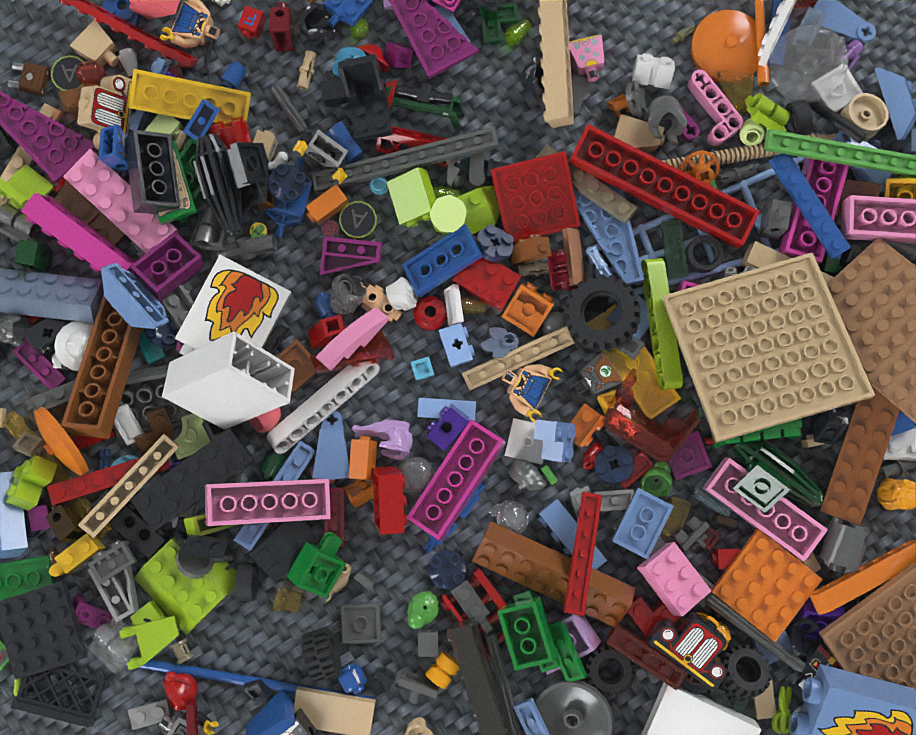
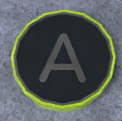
(64, 73)
(358, 220)

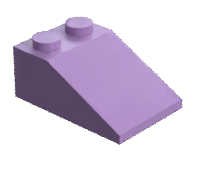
(582, 635)

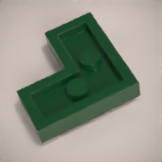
(492, 23)

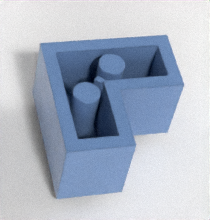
(556, 439)

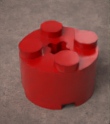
(231, 131)

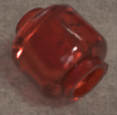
(90, 73)

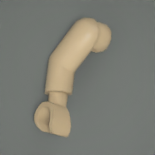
(341, 582)

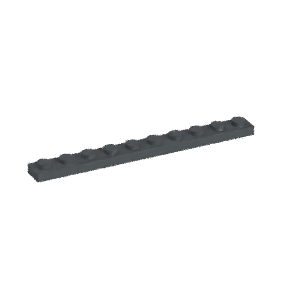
(409, 159)

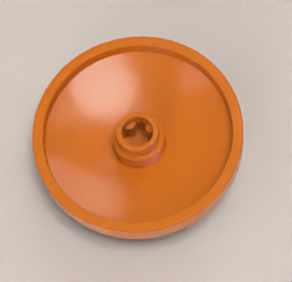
(725, 43)
(59, 442)

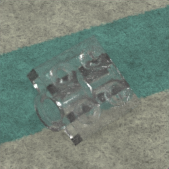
(111, 648)

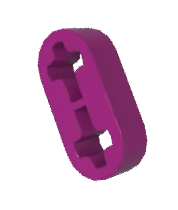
(691, 125)

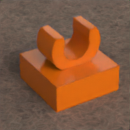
(617, 104)

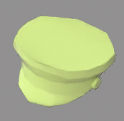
(448, 213)

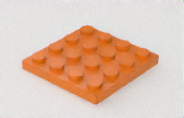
(766, 585)

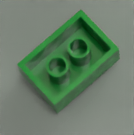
(527, 633)

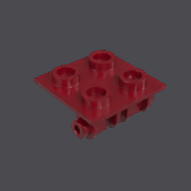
(558, 271)

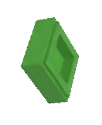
(548, 474)

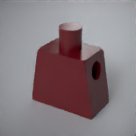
(282, 21)

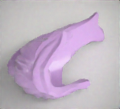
(396, 434)

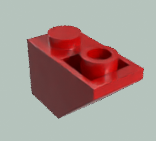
(326, 331)

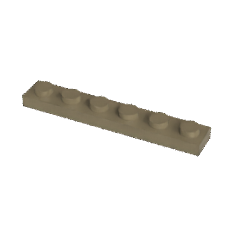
(597, 191)

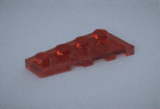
(376, 349)

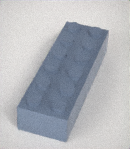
(50, 295)

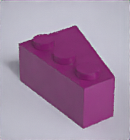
(347, 254)

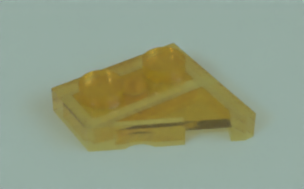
(736, 88)

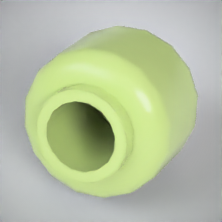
(751, 133)

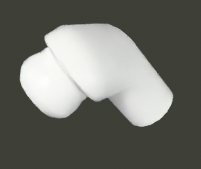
(281, 158)

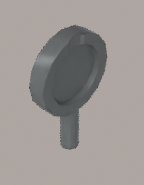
(197, 566)

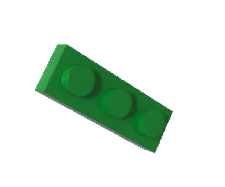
(566, 652)

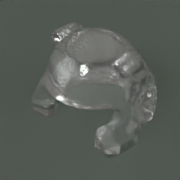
(510, 515)

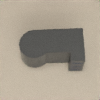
(476, 173)

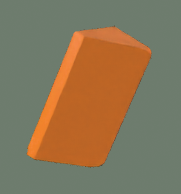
(359, 492)

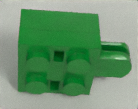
(318, 567)

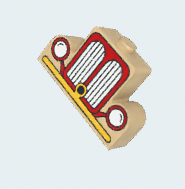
(105, 105)

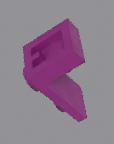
(90, 614)

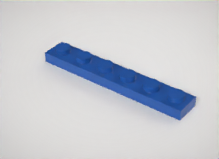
(809, 205)

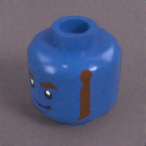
(352, 679)

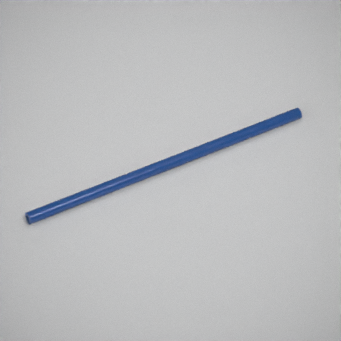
(229, 677)

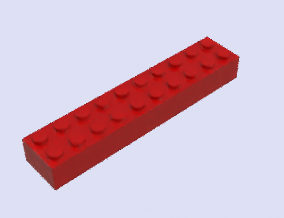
(663, 187)

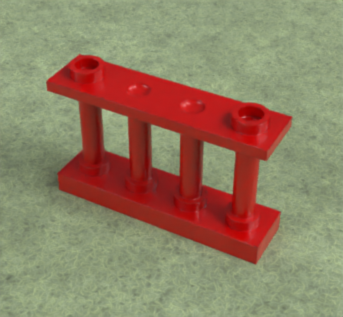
(491, 595)

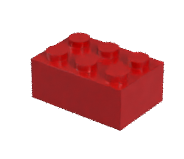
(488, 282)
(389, 500)

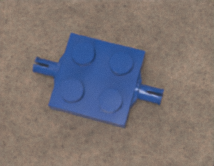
(347, 10)

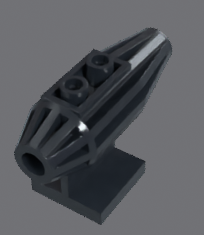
(223, 174)

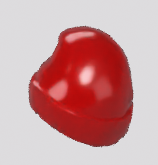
(179, 689)

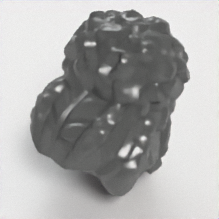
(346, 294)
(12, 327)

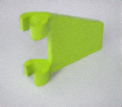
(151, 638)

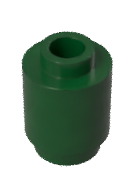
(271, 465)

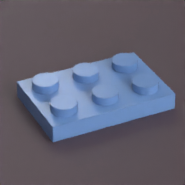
(642, 523)

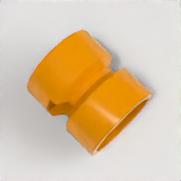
(443, 669)

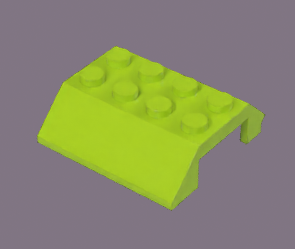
(184, 596)

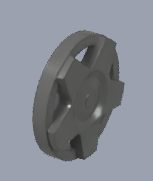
(636, 99)

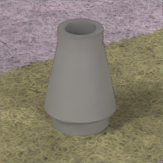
(129, 60)

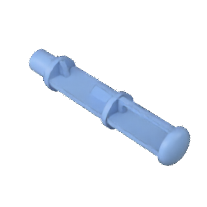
(599, 262)

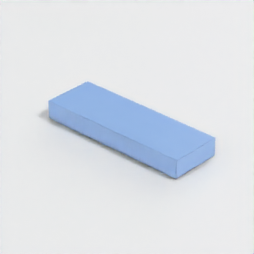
(431, 407)

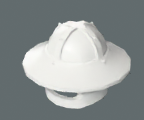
(72, 343)

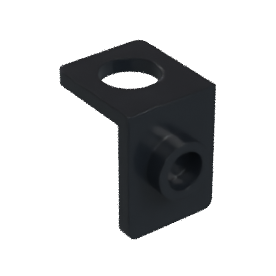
(797, 633)

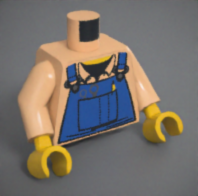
(191, 26)
(528, 387)

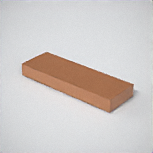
(574, 256)

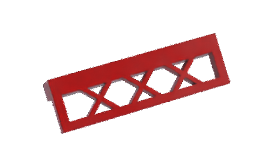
(409, 137)

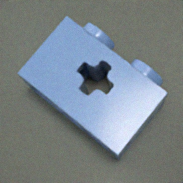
(448, 337)

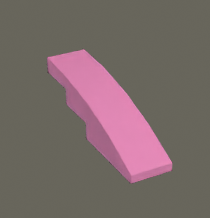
(352, 337)

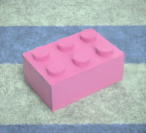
(674, 579)

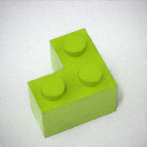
(29, 482)

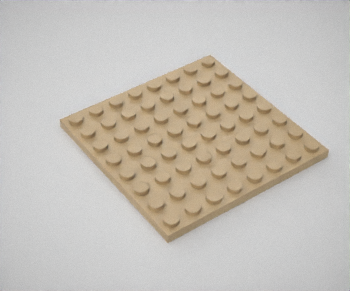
(766, 347)

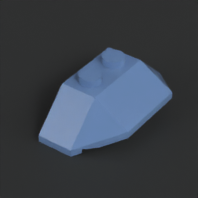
(898, 100)
(132, 298)

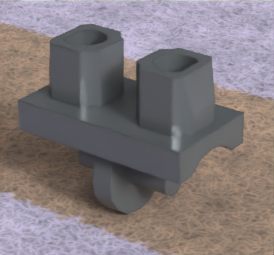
(694, 536)

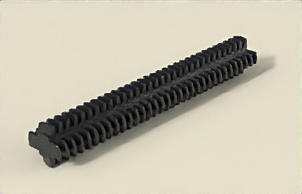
(832, 117)

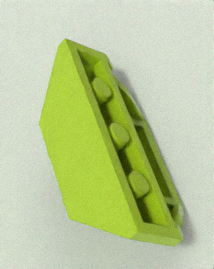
(480, 207)

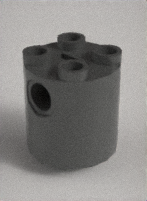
(844, 545)

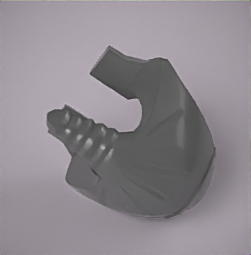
(665, 108)

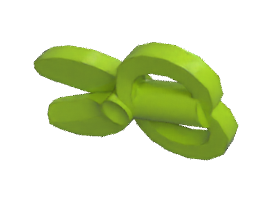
(783, 712)

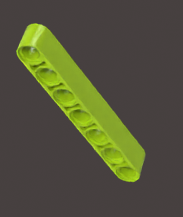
(661, 330)

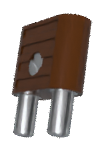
(32, 79)

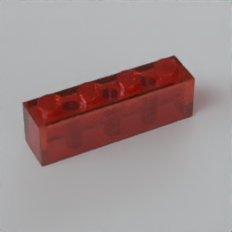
(646, 656)

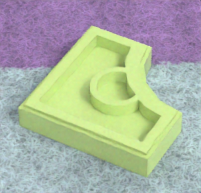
(191, 437)

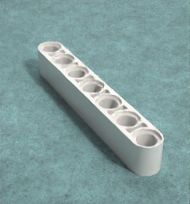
(320, 405)

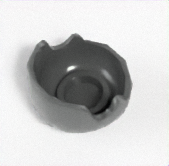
(553, 322)

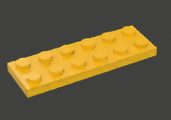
(182, 97)
(646, 389)

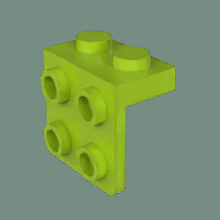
(23, 186)

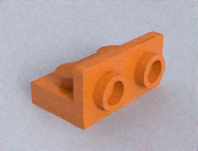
(586, 422)

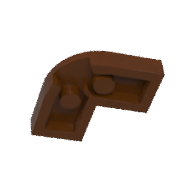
(160, 424)

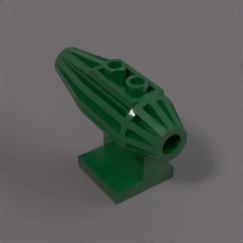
(771, 476)

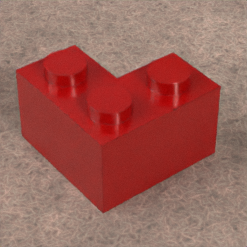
(647, 617)

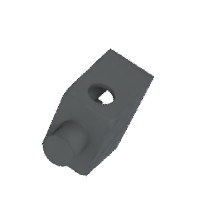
(775, 215)

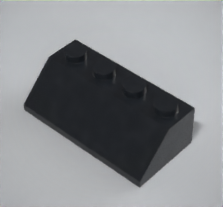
(151, 172)

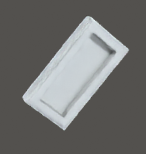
(453, 305)
(127, 424)

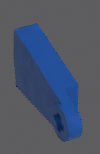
(274, 717)

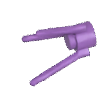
(854, 48)

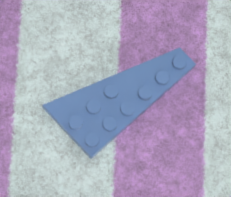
(613, 237)

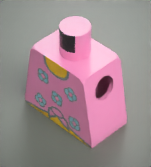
(587, 56)

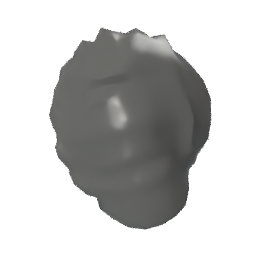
(526, 475)

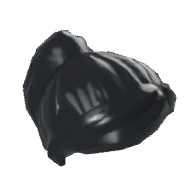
(532, 78)

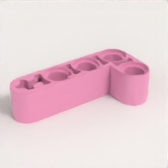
(711, 104)

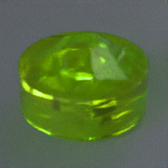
(360, 29)

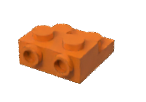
(528, 308)

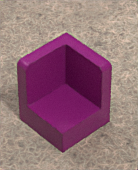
(398, 55)
(37, 518)

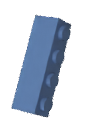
(564, 529)

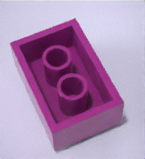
(167, 266)

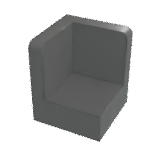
(428, 643)

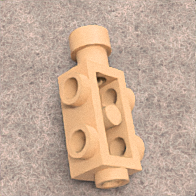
(380, 302)

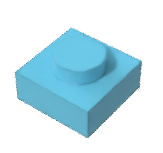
(422, 368)

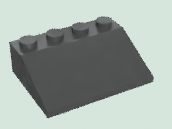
(144, 393)

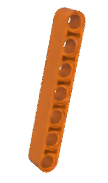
(866, 578)

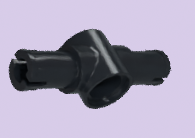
(424, 94)

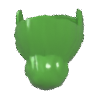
(661, 472)
(417, 614)

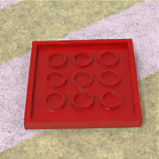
(536, 196)

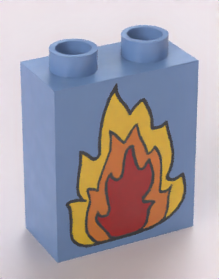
(853, 705)

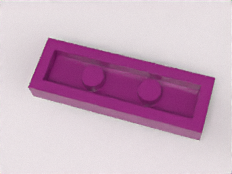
(40, 366)

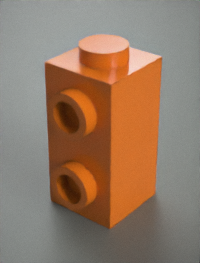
(326, 205)
(362, 458)

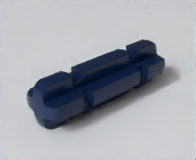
(104, 455)

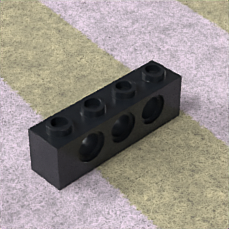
(135, 533)

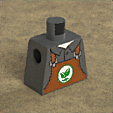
(597, 375)

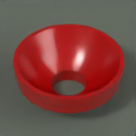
(430, 323)

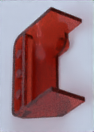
(641, 431)

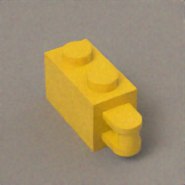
(76, 555)

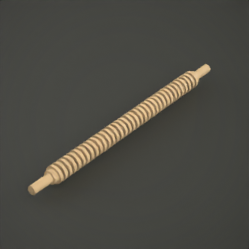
(736, 154)

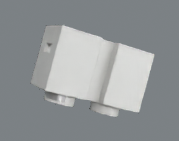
(653, 71)

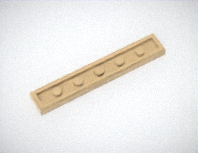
(518, 357)

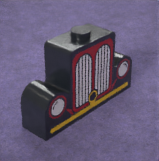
(692, 647)

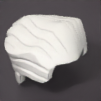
(401, 294)

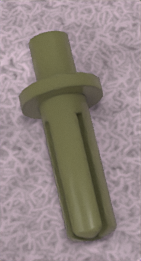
(679, 37)

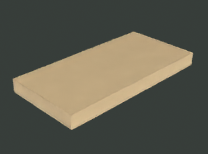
(336, 711)

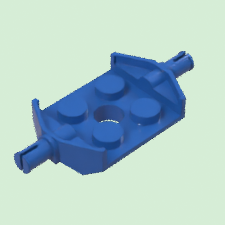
(290, 213)

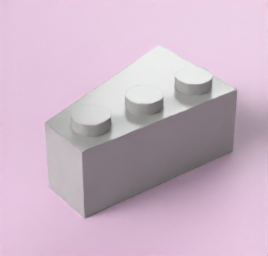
(119, 593)

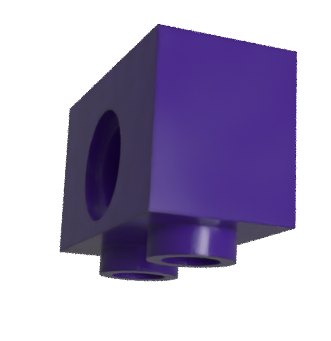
(443, 437)

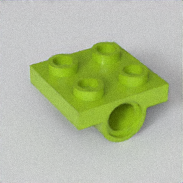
(767, 112)

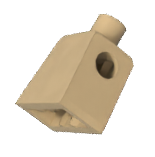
(96, 45)

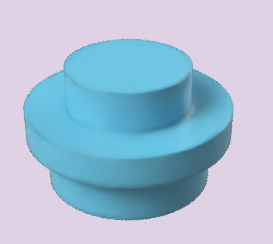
(379, 186)

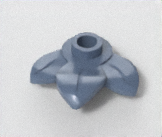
(500, 342)

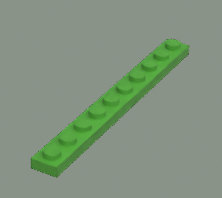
(840, 152)

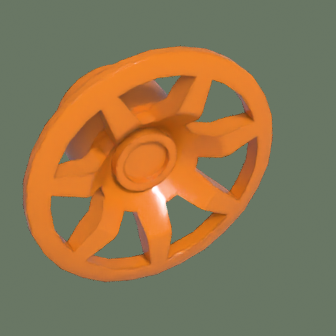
(701, 170)

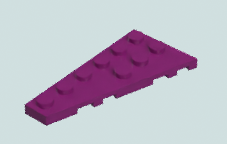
(432, 36)
(43, 139)

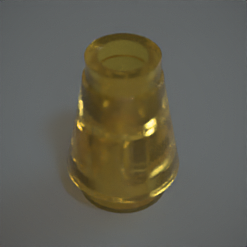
(472, 306)

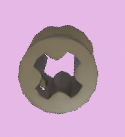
(181, 651)

